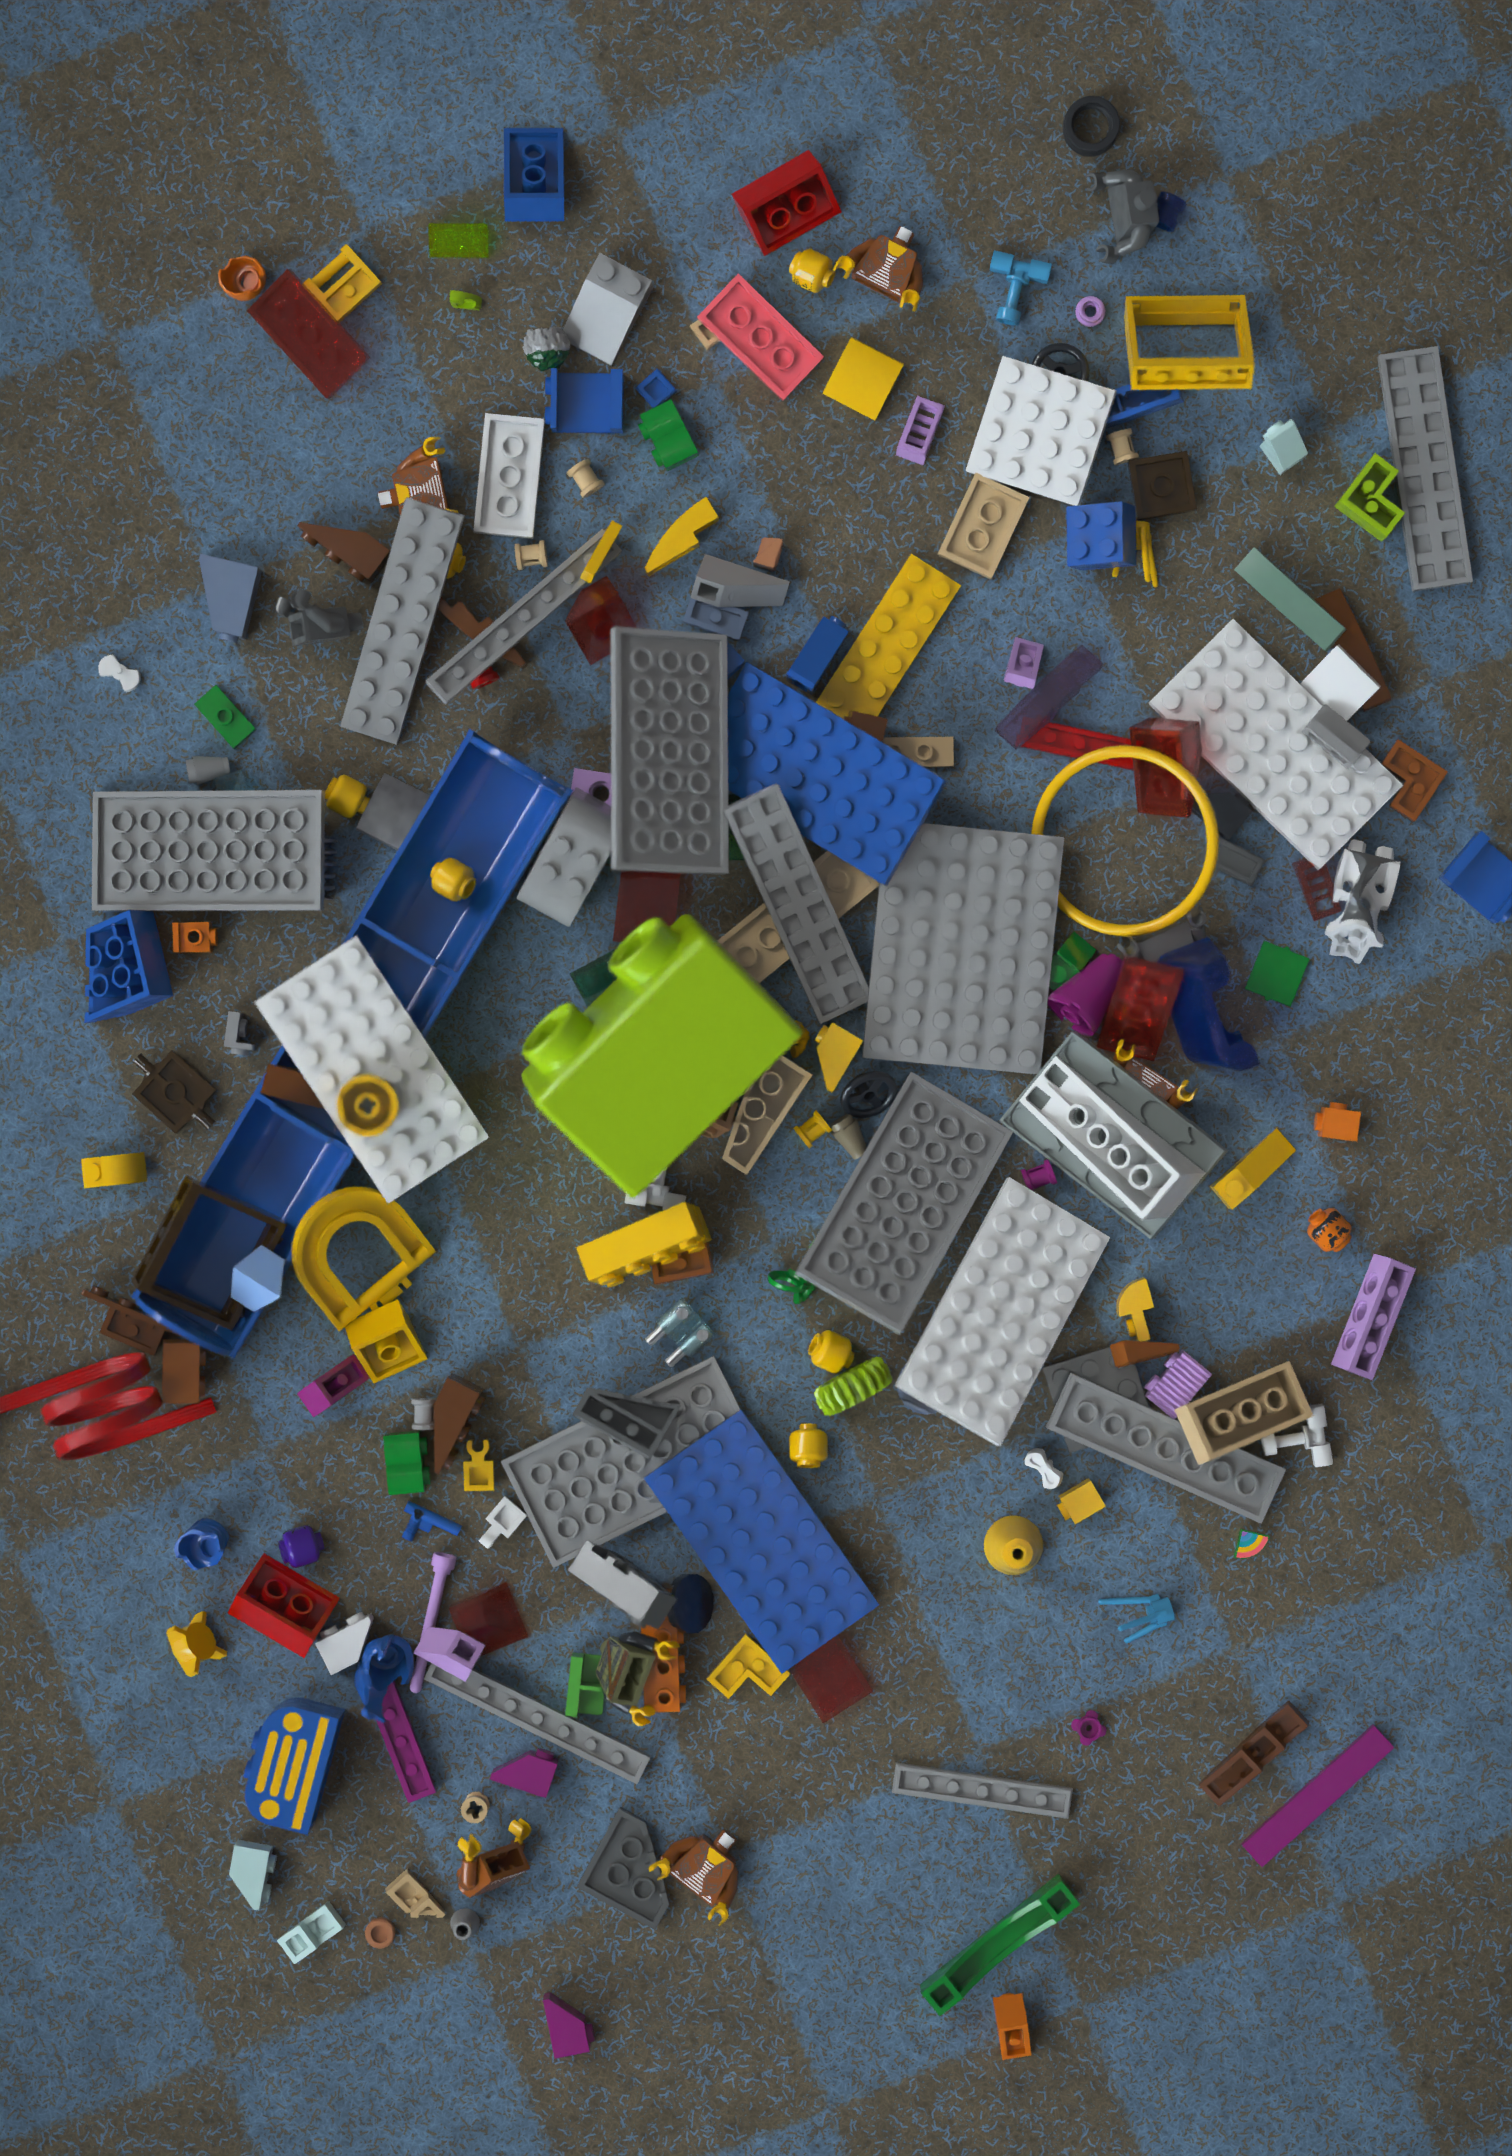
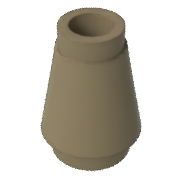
(849, 1135)

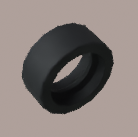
(1096, 103)

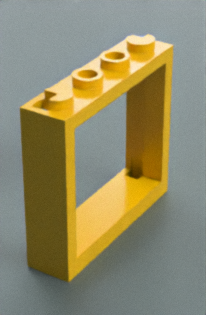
(1189, 372)

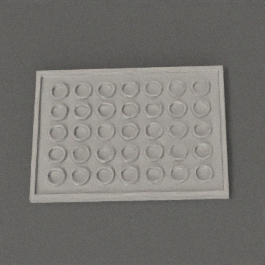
(965, 950)

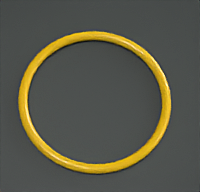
(1205, 807)

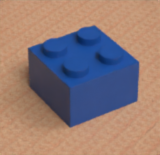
(1101, 536)

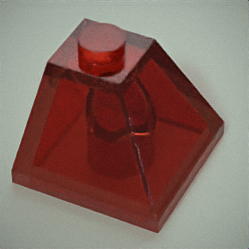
(593, 616)
(490, 1618)

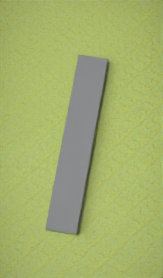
(982, 1790)

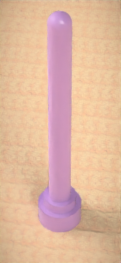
(443, 1564)

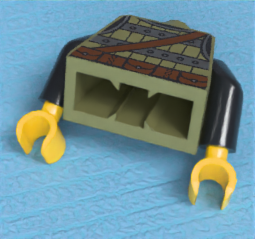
(625, 1669)

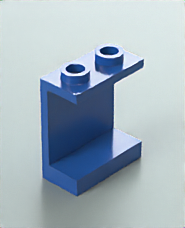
(585, 402)
(1482, 878)

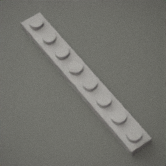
(516, 622)
(544, 1721)

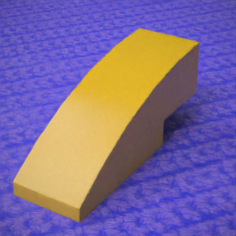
(681, 537)

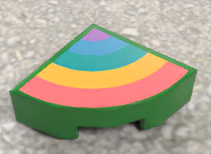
(1250, 1543)

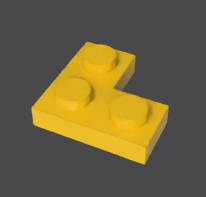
(746, 1661)

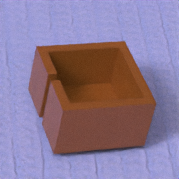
(181, 1371)

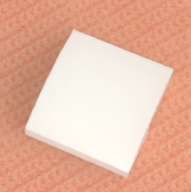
(1340, 683)

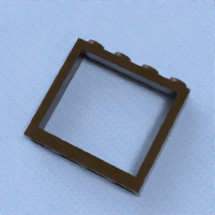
(167, 1234)

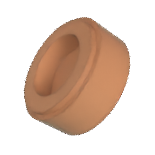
(380, 1932)

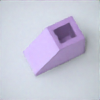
(450, 1651)

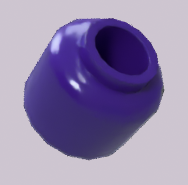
(300, 1546)

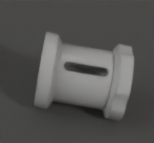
(423, 1413)

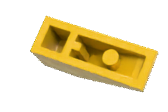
(1252, 1169)

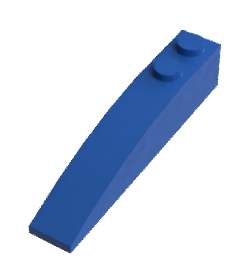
(1138, 403)

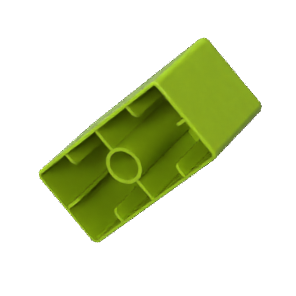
(655, 1051)

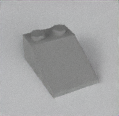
(607, 308)

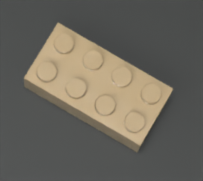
(1243, 1412)

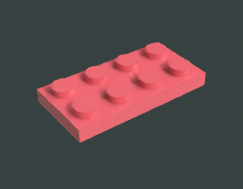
(760, 337)

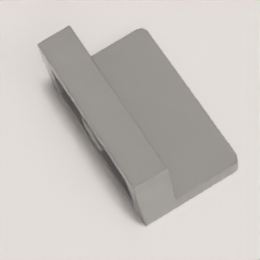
(1336, 736)

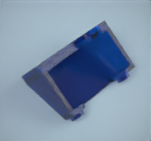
(1195, 1012)

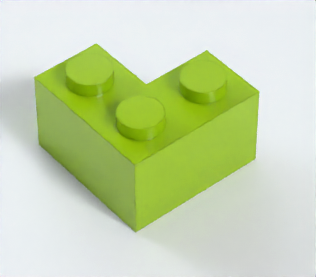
(1364, 501)

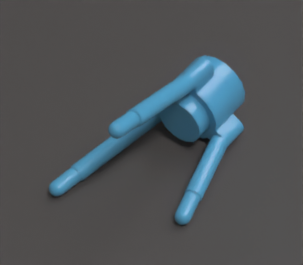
(1158, 1614)

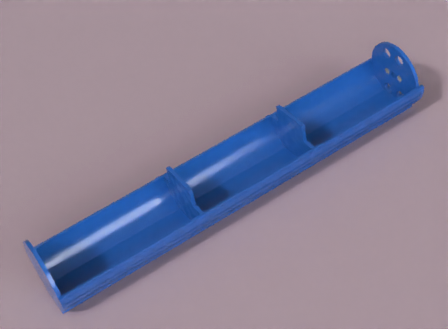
(292, 1154)

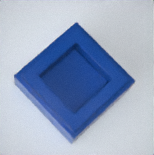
(656, 389)

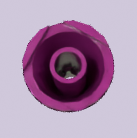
(1087, 994)

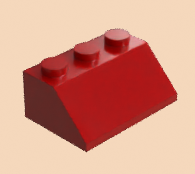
(786, 202)
(283, 1605)

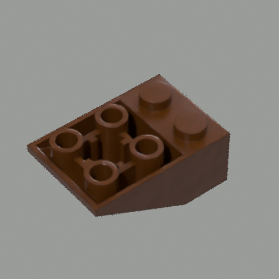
(451, 1414)

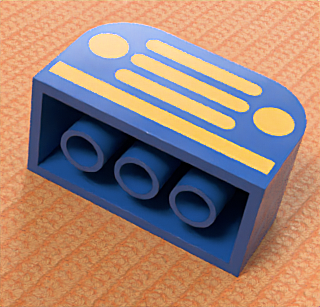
(292, 1763)

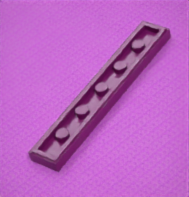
(1317, 1795)

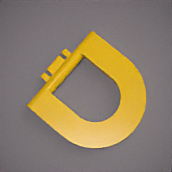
(318, 1227)

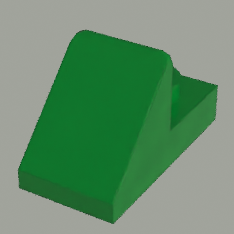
(1069, 960)

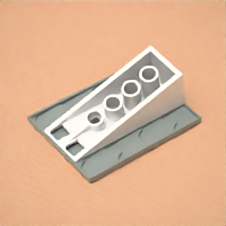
(1113, 1135)

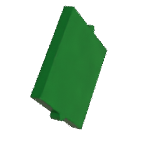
(1277, 973)

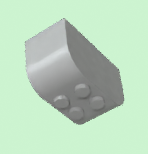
(570, 859)

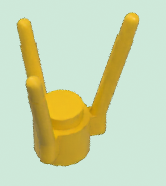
(1144, 543)

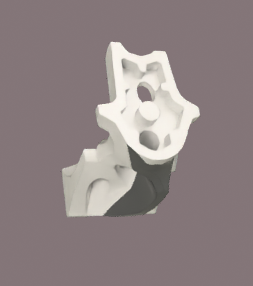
(1363, 875)

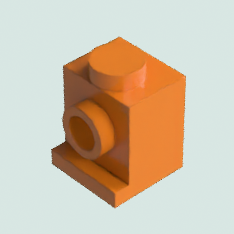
(181, 937)

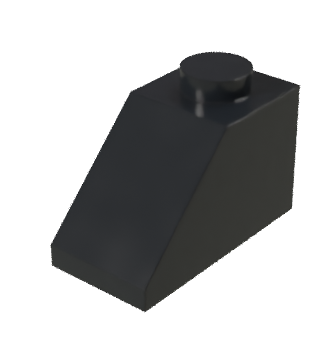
(1229, 812)

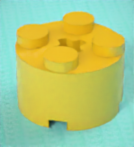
(381, 1115)

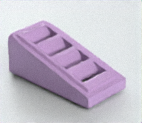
(911, 452)

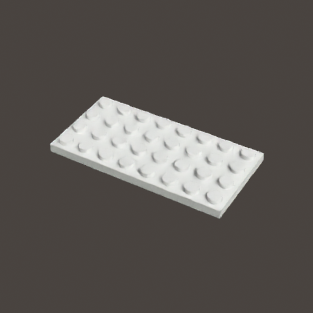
(1254, 739)
(348, 1022)
(1002, 1311)

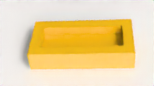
(601, 552)

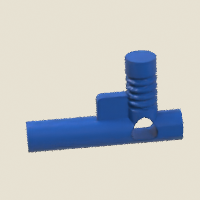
(427, 1521)

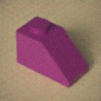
(333, 1385)
(528, 1772)
(567, 2027)

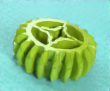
(853, 1386)

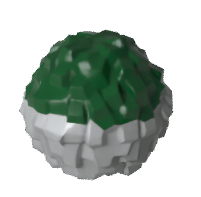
(546, 347)

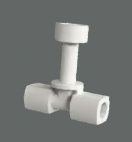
(657, 1195)
(1311, 1436)

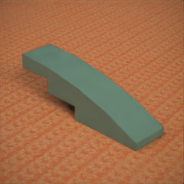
(1290, 599)

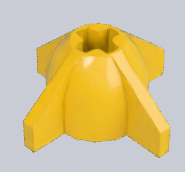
(194, 1644)

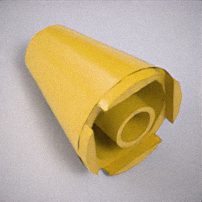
(1007, 1535)

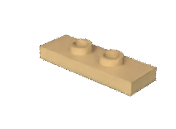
(925, 750)

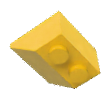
(835, 1053)
(385, 1341)

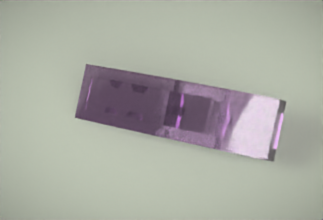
(1048, 697)

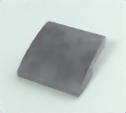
(391, 811)

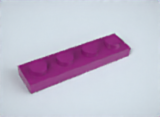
(404, 1748)

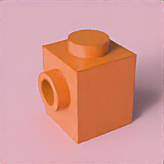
(1337, 1122)

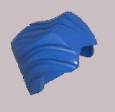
(202, 1544)

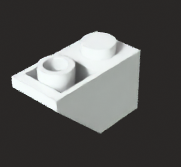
(344, 1645)

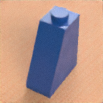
(817, 654)

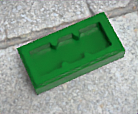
(225, 716)

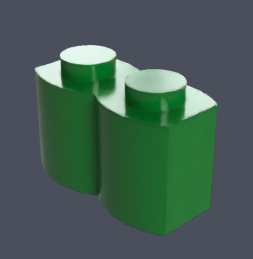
(668, 436)
(406, 1462)

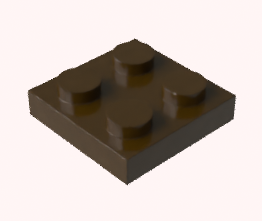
(1162, 485)

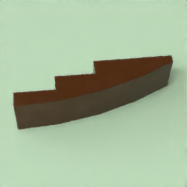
(466, 623)
(1355, 644)
(1254, 1753)

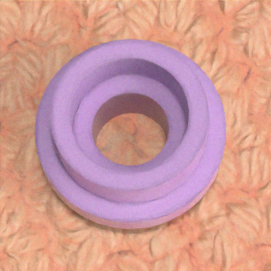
(1094, 302)

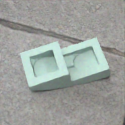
(311, 1932)

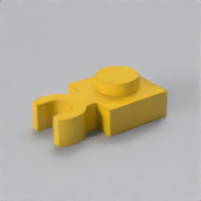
(478, 1471)

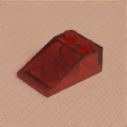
(1157, 788)

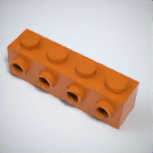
(663, 1683)

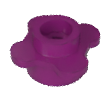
(1086, 1736)

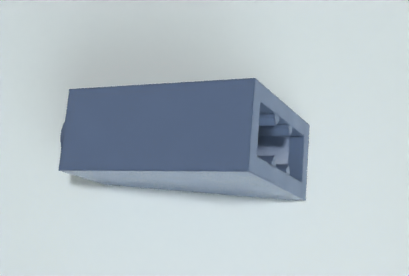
(230, 595)

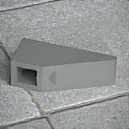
(734, 585)

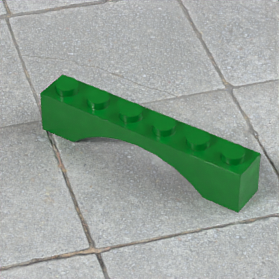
(968, 1967)

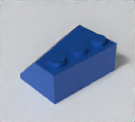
(125, 966)

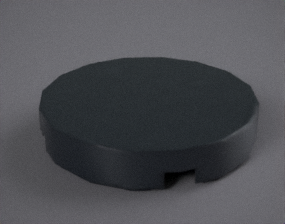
(693, 1603)

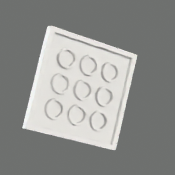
(1041, 431)

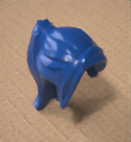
(381, 1665)

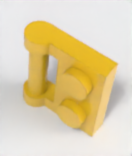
(349, 289)

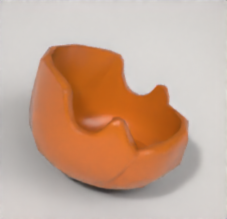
(254, 278)

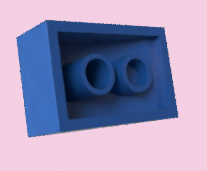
(533, 174)

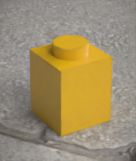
(1080, 1501)

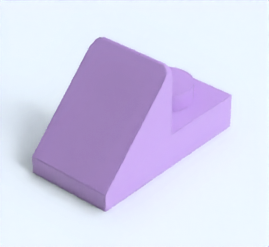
(1023, 663)

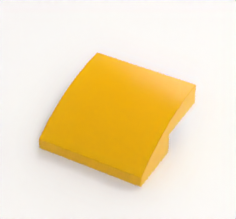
(863, 378)

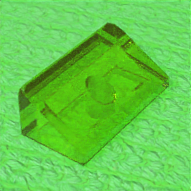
(458, 240)

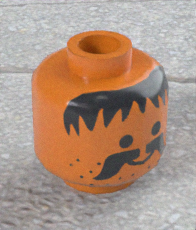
(1329, 1229)

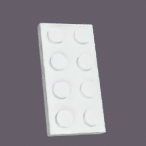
(509, 476)

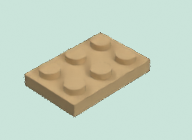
(983, 526)

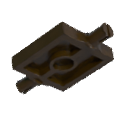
(174, 1091)

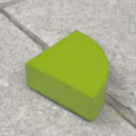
(459, 300)

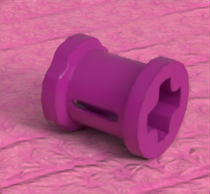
(1039, 1176)

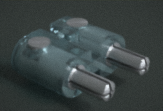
(684, 1328)

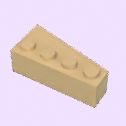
(763, 1111)

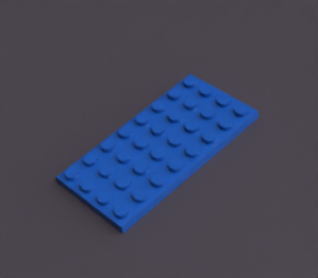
(835, 777)
(761, 1541)

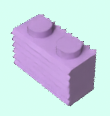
(1177, 1383)

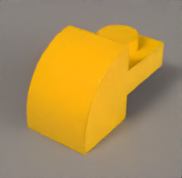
(114, 1170)
(1132, 1301)

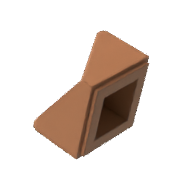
(769, 553)

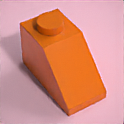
(1012, 2026)

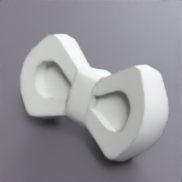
(128, 678)
(1051, 1476)

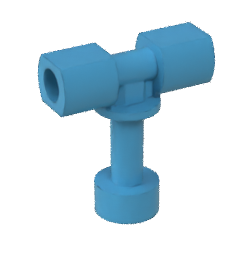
(1019, 274)

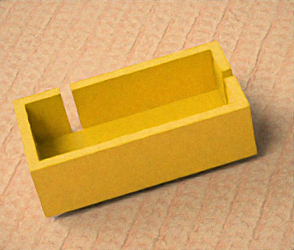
(644, 1244)

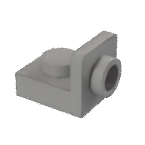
(235, 1029)

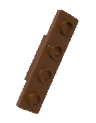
(128, 1323)

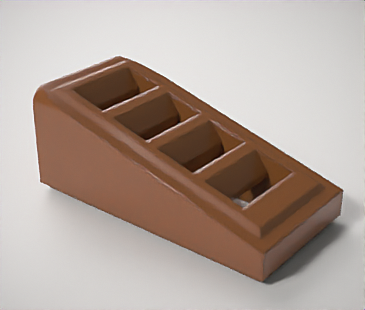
(1134, 1352)

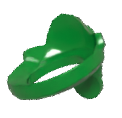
(802, 1288)

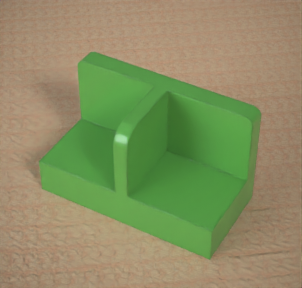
(584, 1689)

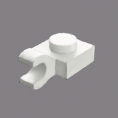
(504, 1519)

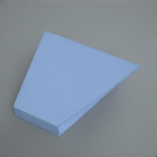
(258, 1279)

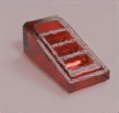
(1299, 868)

